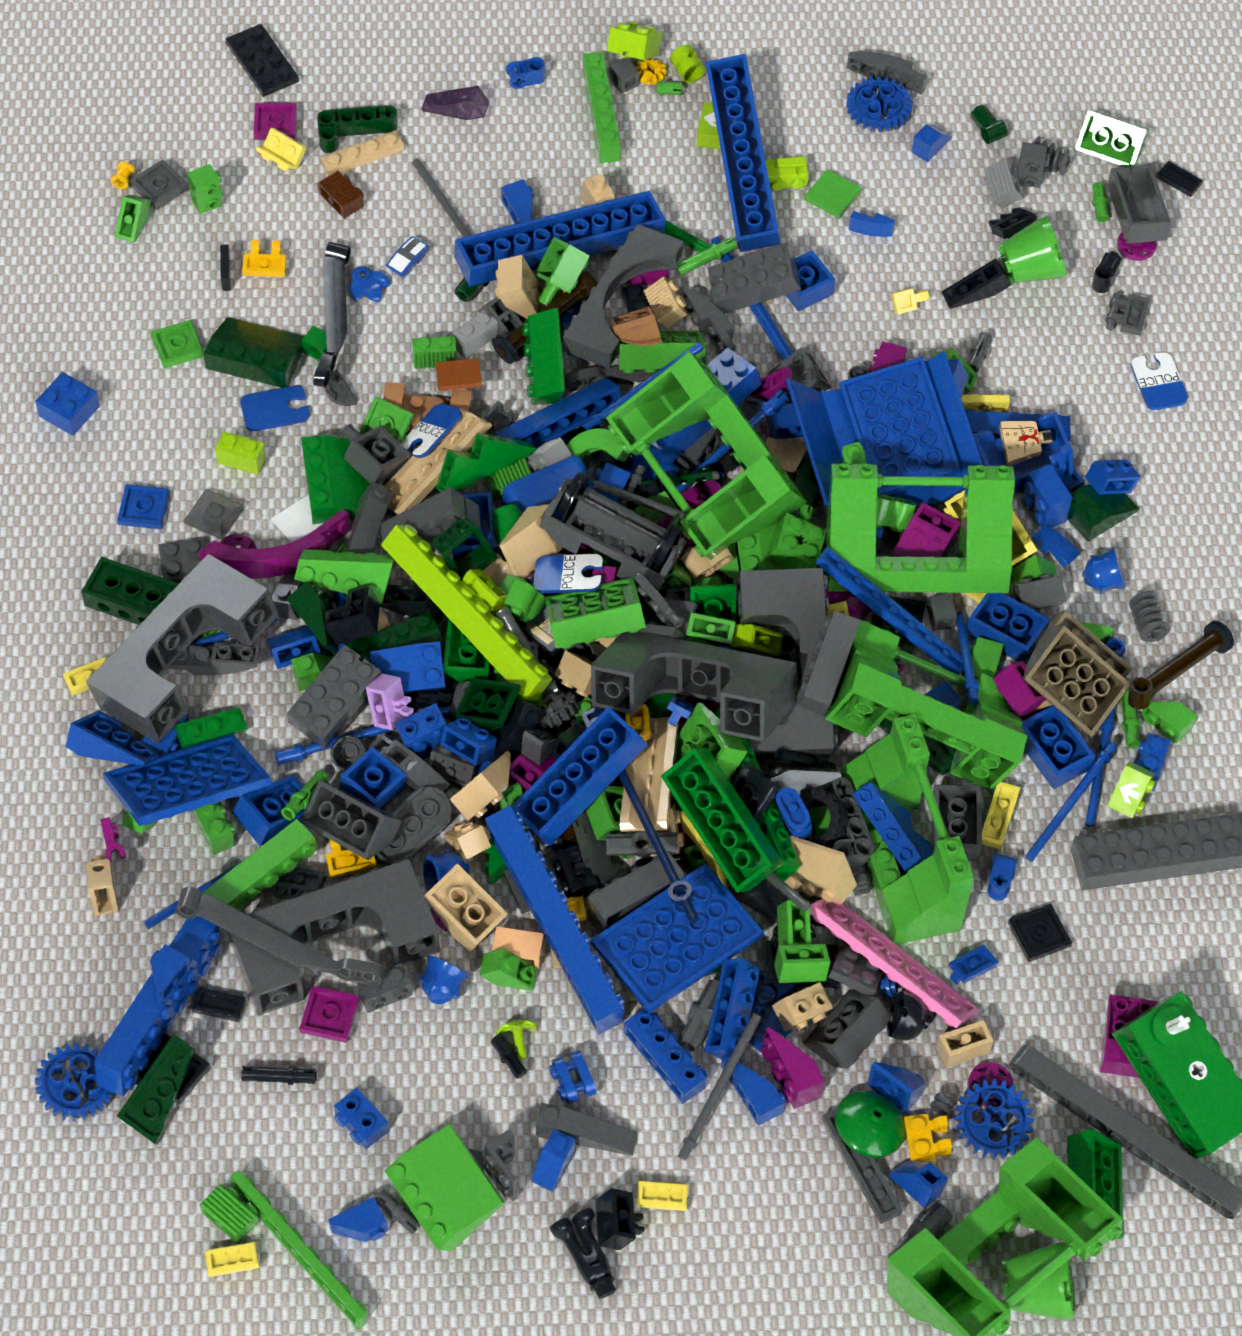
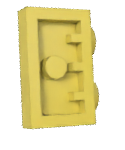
(282, 150)

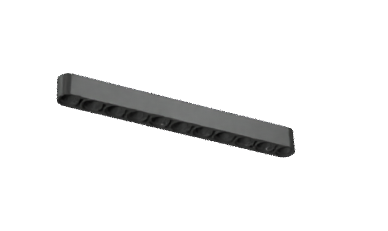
(1127, 1131)

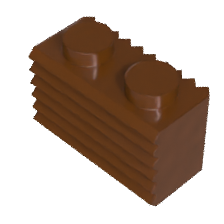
(341, 194)

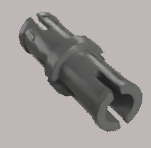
(981, 345)
(397, 1212)

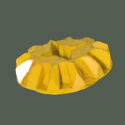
(647, 76)

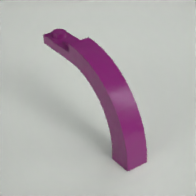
(279, 559)

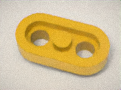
(640, 722)

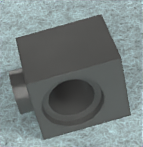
(623, 75)
(941, 611)

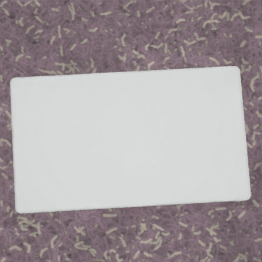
(296, 520)

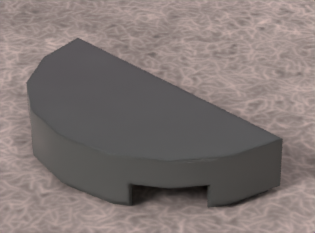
(338, 391)

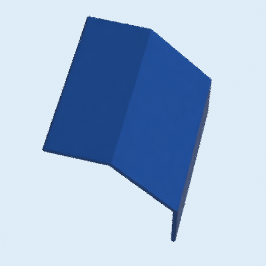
(829, 428)

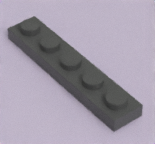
(867, 1176)

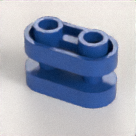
(794, 813)
(560, 1071)

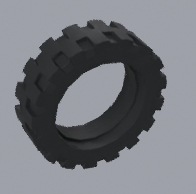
(837, 815)

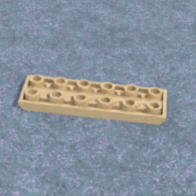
(421, 475)
(646, 774)

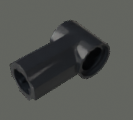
(1106, 271)

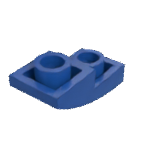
(877, 226)
(1050, 540)

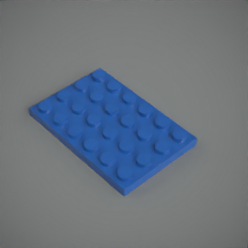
(900, 423)
(187, 779)
(663, 953)

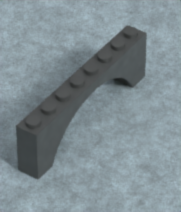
(642, 253)

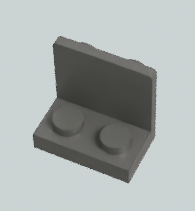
(804, 371)
(682, 610)
(451, 766)
(497, 1155)

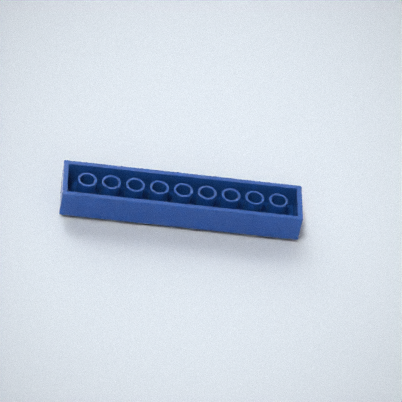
(742, 153)
(588, 228)
(555, 920)

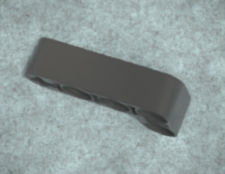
(857, 841)

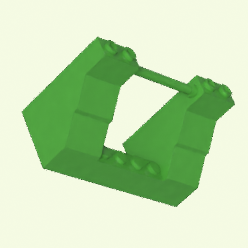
(689, 395)
(983, 540)
(985, 737)
(937, 890)
(1033, 1191)

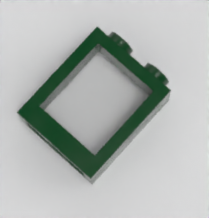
(478, 558)

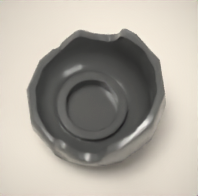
(346, 751)

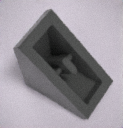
(537, 745)

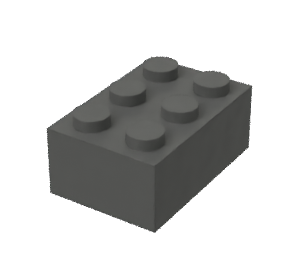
(961, 816)

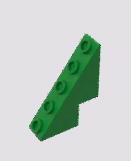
(486, 457)

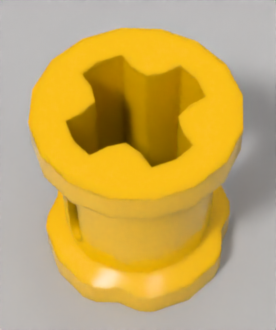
(122, 175)

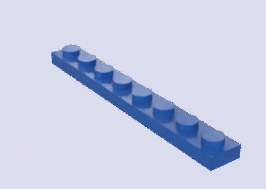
(890, 611)

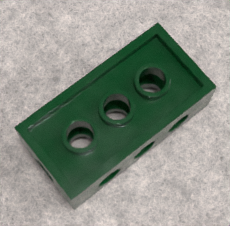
(124, 591)

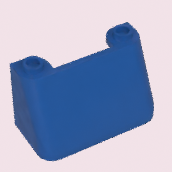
(1057, 453)
(542, 485)

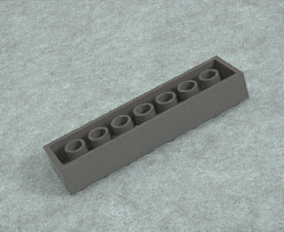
(1158, 851)

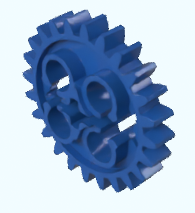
(868, 109)
(55, 1091)
(1009, 1105)

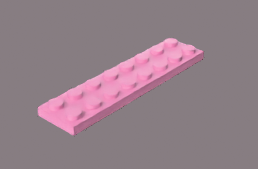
(895, 962)

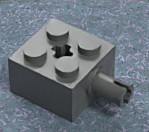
(375, 453)

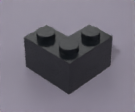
(355, 619)

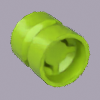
(687, 63)

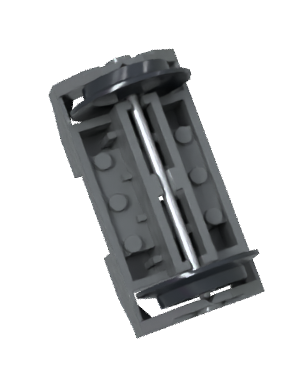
(613, 531)

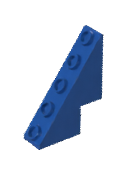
(893, 825)

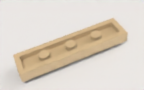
(362, 153)

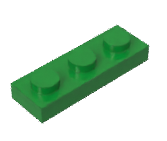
(210, 727)

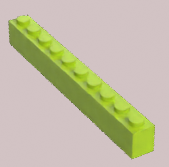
(466, 611)

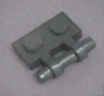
(1134, 314)

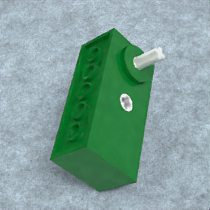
(1185, 1073)

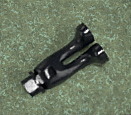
(592, 1266)

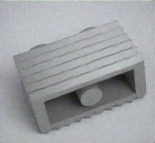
(1003, 183)
(475, 333)
(548, 454)

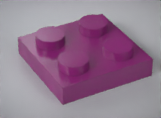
(274, 115)
(329, 1014)

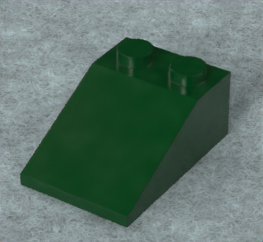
(1096, 513)
(311, 606)
(487, 703)

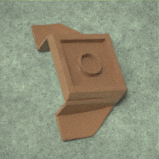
(637, 327)
(421, 405)

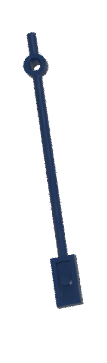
(677, 886)

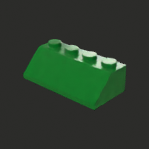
(543, 357)
(462, 658)
(1099, 1165)

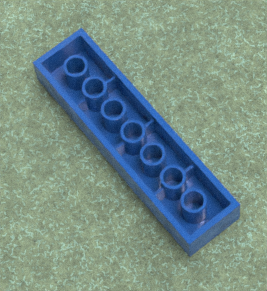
(145, 1020)

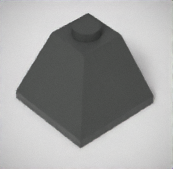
(214, 514)

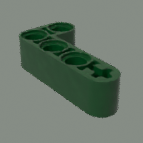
(353, 122)

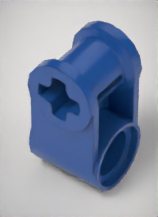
(528, 72)
(1001, 874)

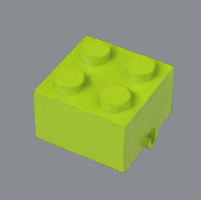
(634, 40)

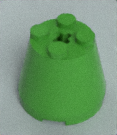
(1033, 254)
(1050, 1298)

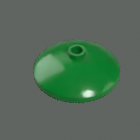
(863, 1130)

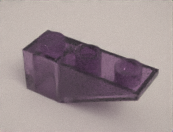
(459, 103)

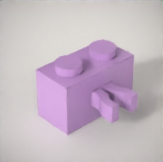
(387, 701)

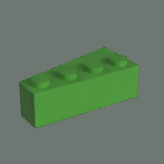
(345, 570)

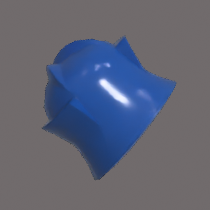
(1103, 572)
(437, 866)
(441, 980)

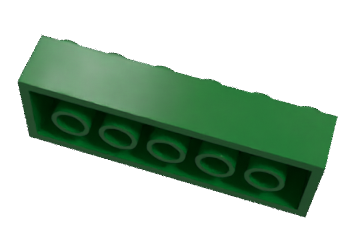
(722, 819)

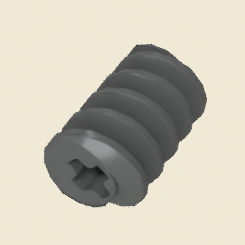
(1057, 158)
(1148, 617)

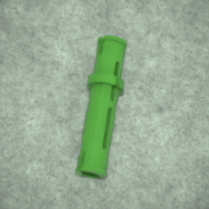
(707, 255)
(1130, 723)
(300, 799)

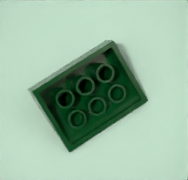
(254, 352)
(409, 632)

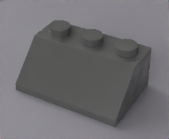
(848, 1029)

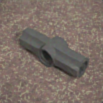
(625, 844)
(699, 1018)
(933, 1221)

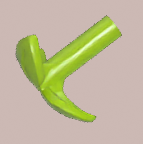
(517, 1027)

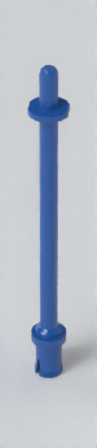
(767, 409)
(299, 752)

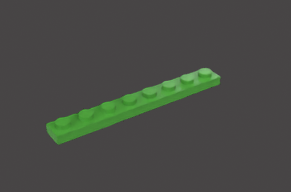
(304, 1255)

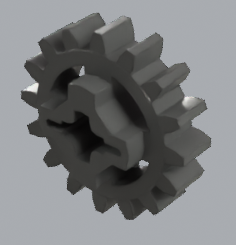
(557, 709)

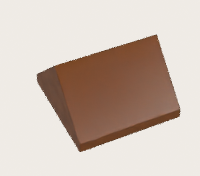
(458, 374)

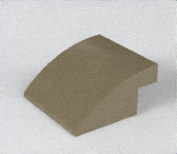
(1077, 673)

